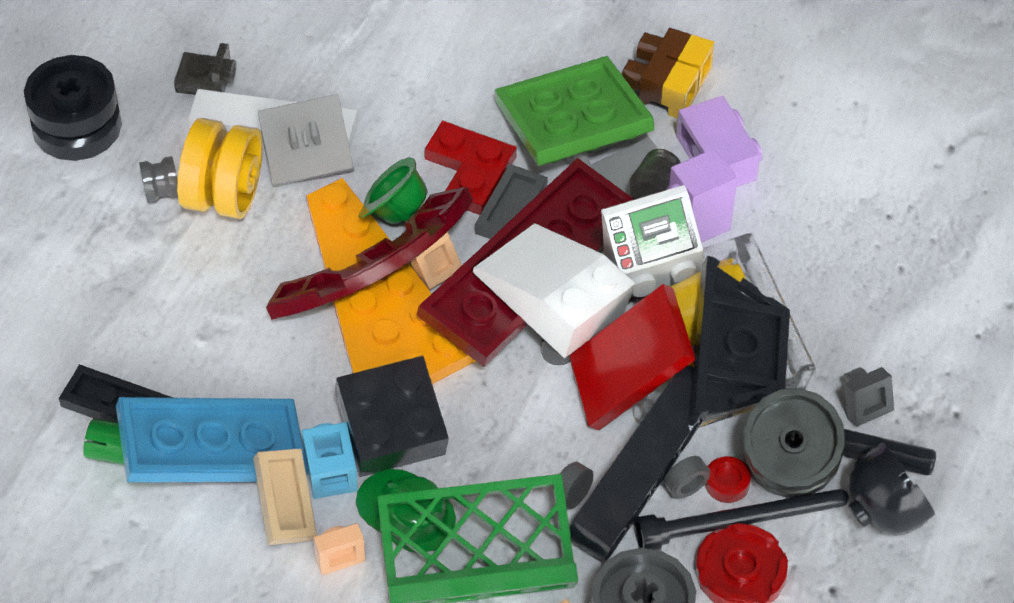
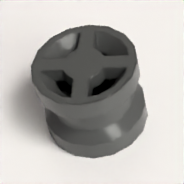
(159, 179)

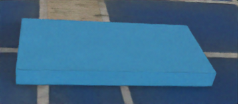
(203, 437)

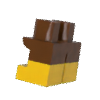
(674, 69)

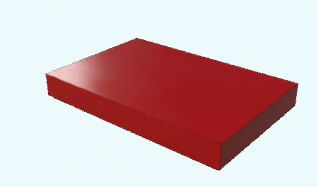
(631, 357)

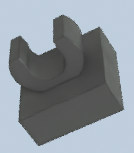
(868, 395)

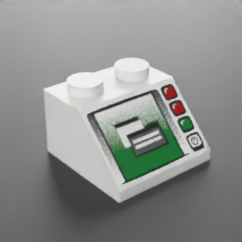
(653, 239)

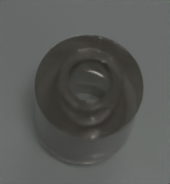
(652, 173)

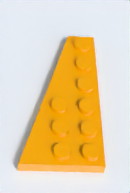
(380, 319)

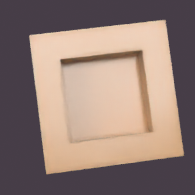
(437, 262)
(339, 548)

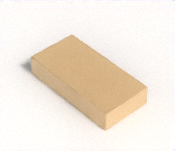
(284, 496)

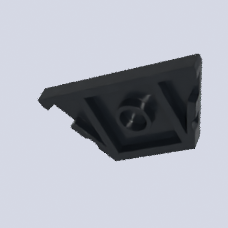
(738, 344)

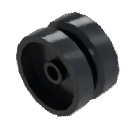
(73, 107)

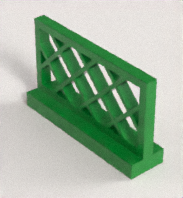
(480, 582)

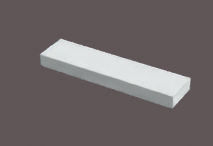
(243, 110)

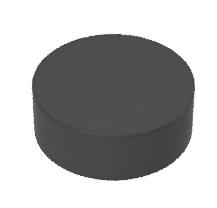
(687, 477)
(576, 483)

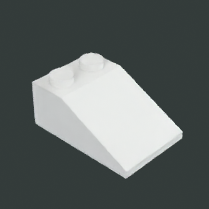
(557, 286)

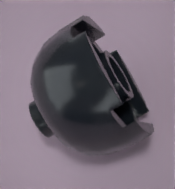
(886, 494)

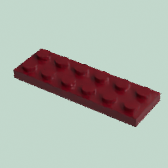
(475, 316)

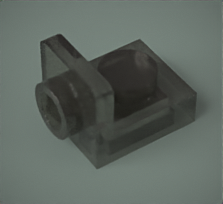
(205, 71)

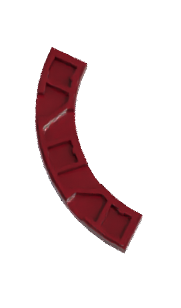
(423, 229)

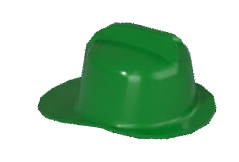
(396, 193)
(403, 516)

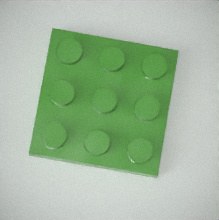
(574, 110)

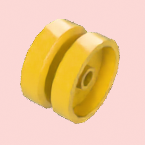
(220, 168)

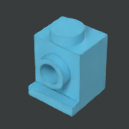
(330, 460)

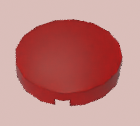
(741, 565)

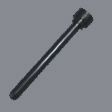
(655, 532)

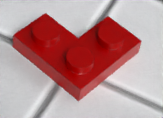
(475, 157)

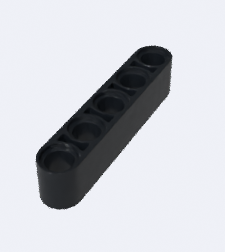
(637, 470)

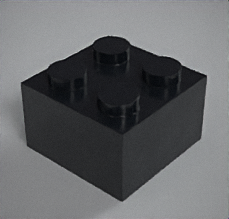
(391, 416)

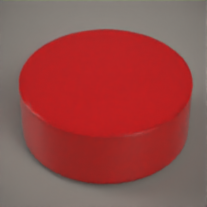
(728, 479)

